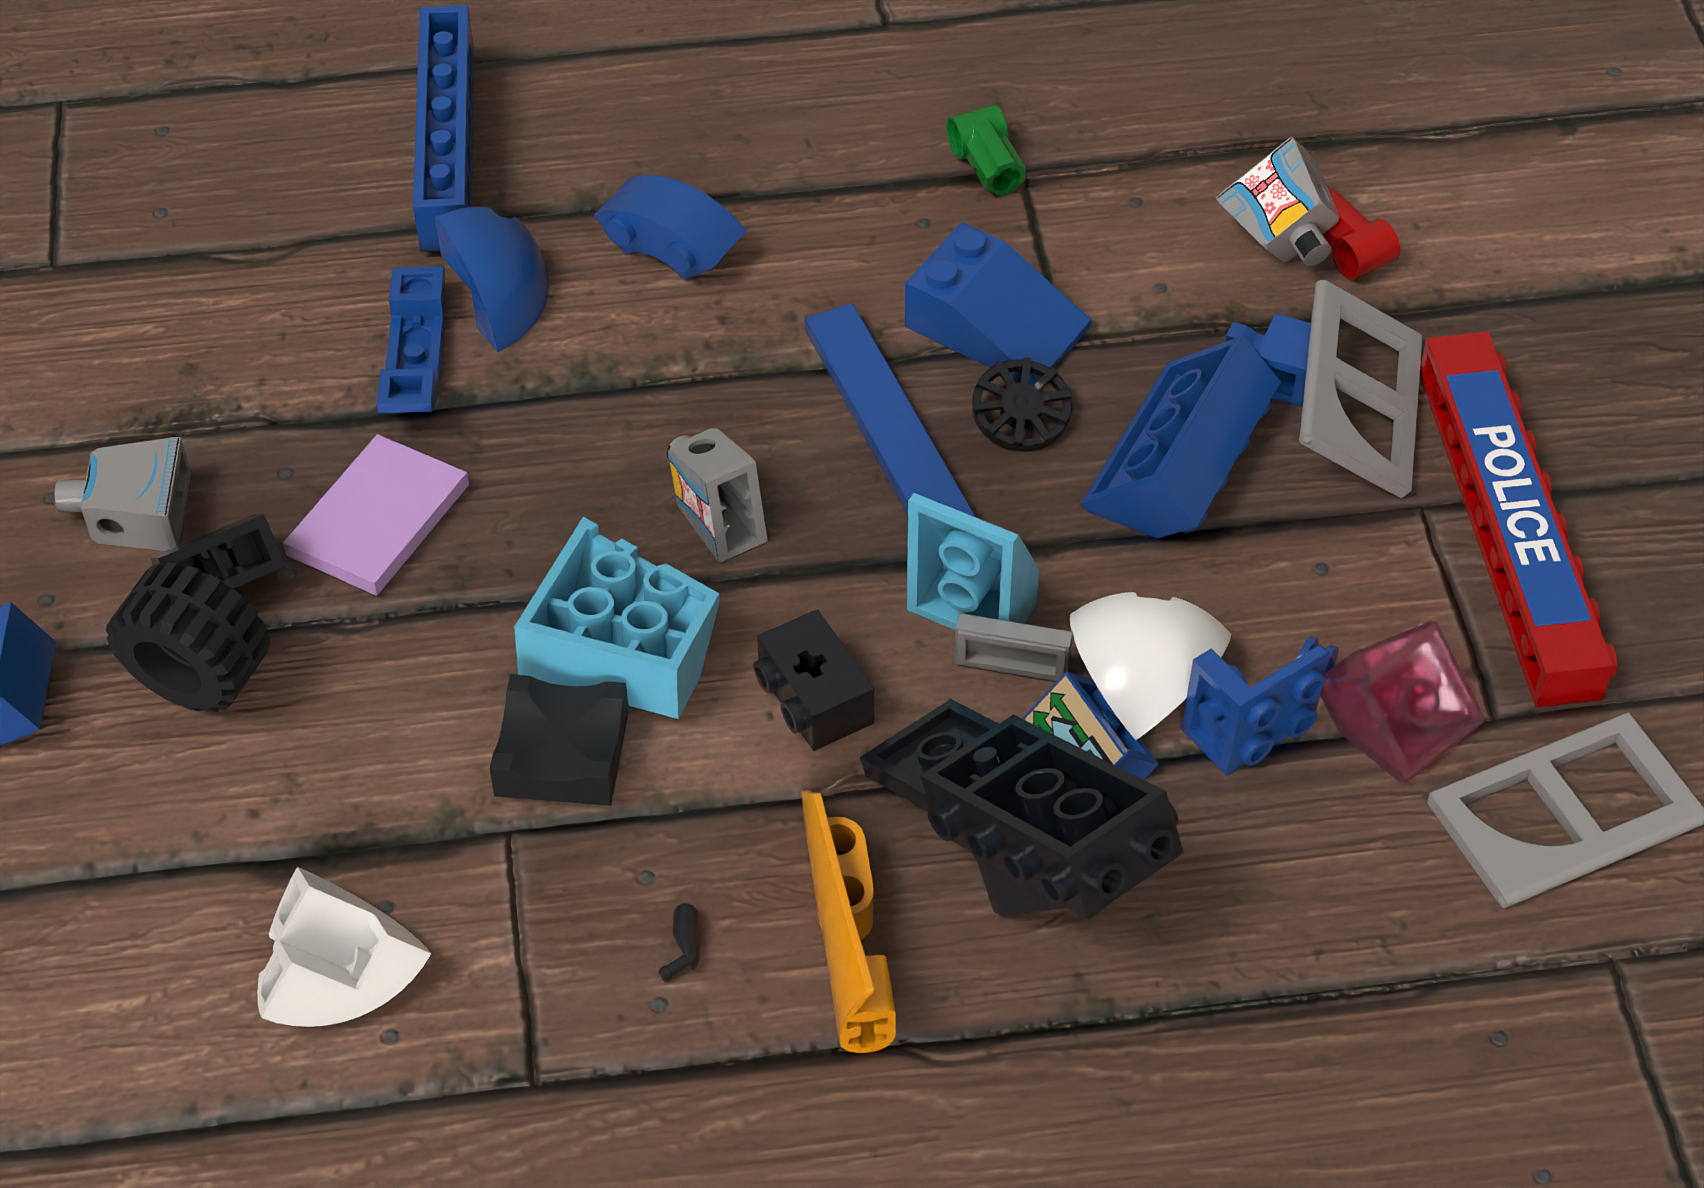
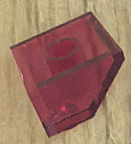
(1402, 700)

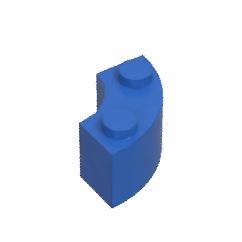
(670, 223)

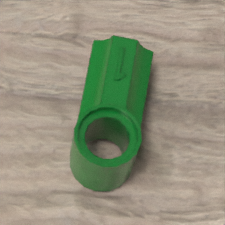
(984, 141)

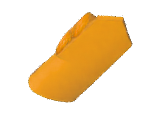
(858, 982)

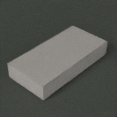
(1012, 647)

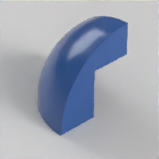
(499, 267)

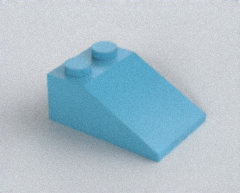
(966, 567)

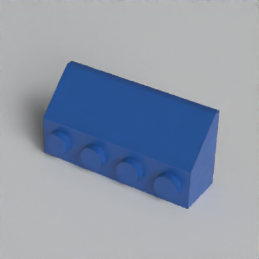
(1184, 440)

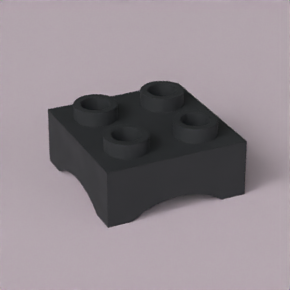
(560, 741)

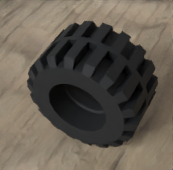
(188, 637)

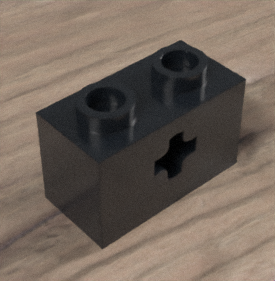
(231, 553)
(814, 680)

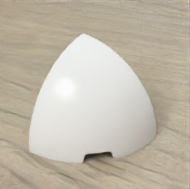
(1144, 652)
(333, 956)

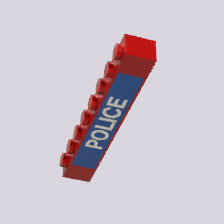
(1516, 522)

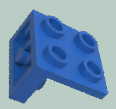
(1244, 722)

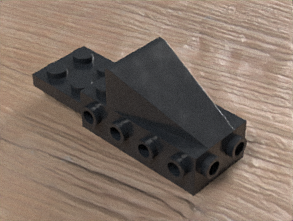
(1030, 808)

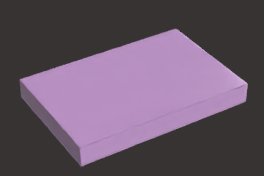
(376, 514)

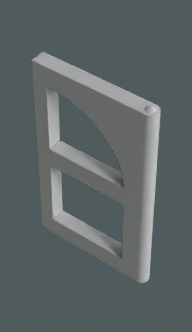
(1323, 420)
(1522, 869)

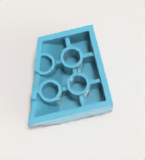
(617, 621)

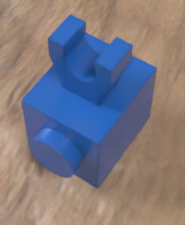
(1284, 351)

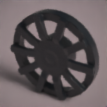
(1022, 404)

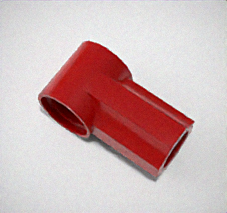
(1358, 243)

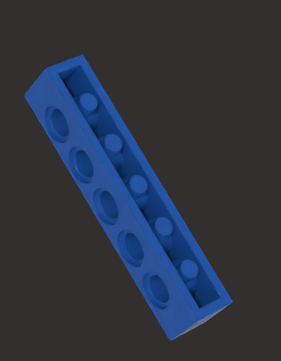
(443, 118)

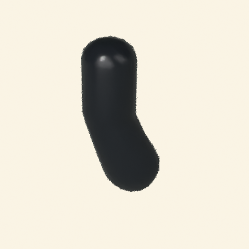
(685, 934)

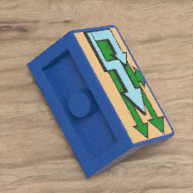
(1082, 717)

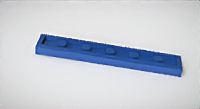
(882, 409)

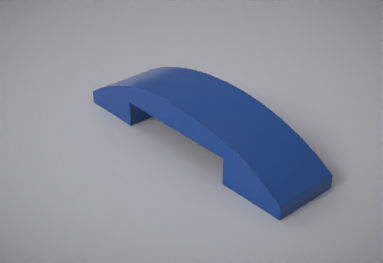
(415, 341)

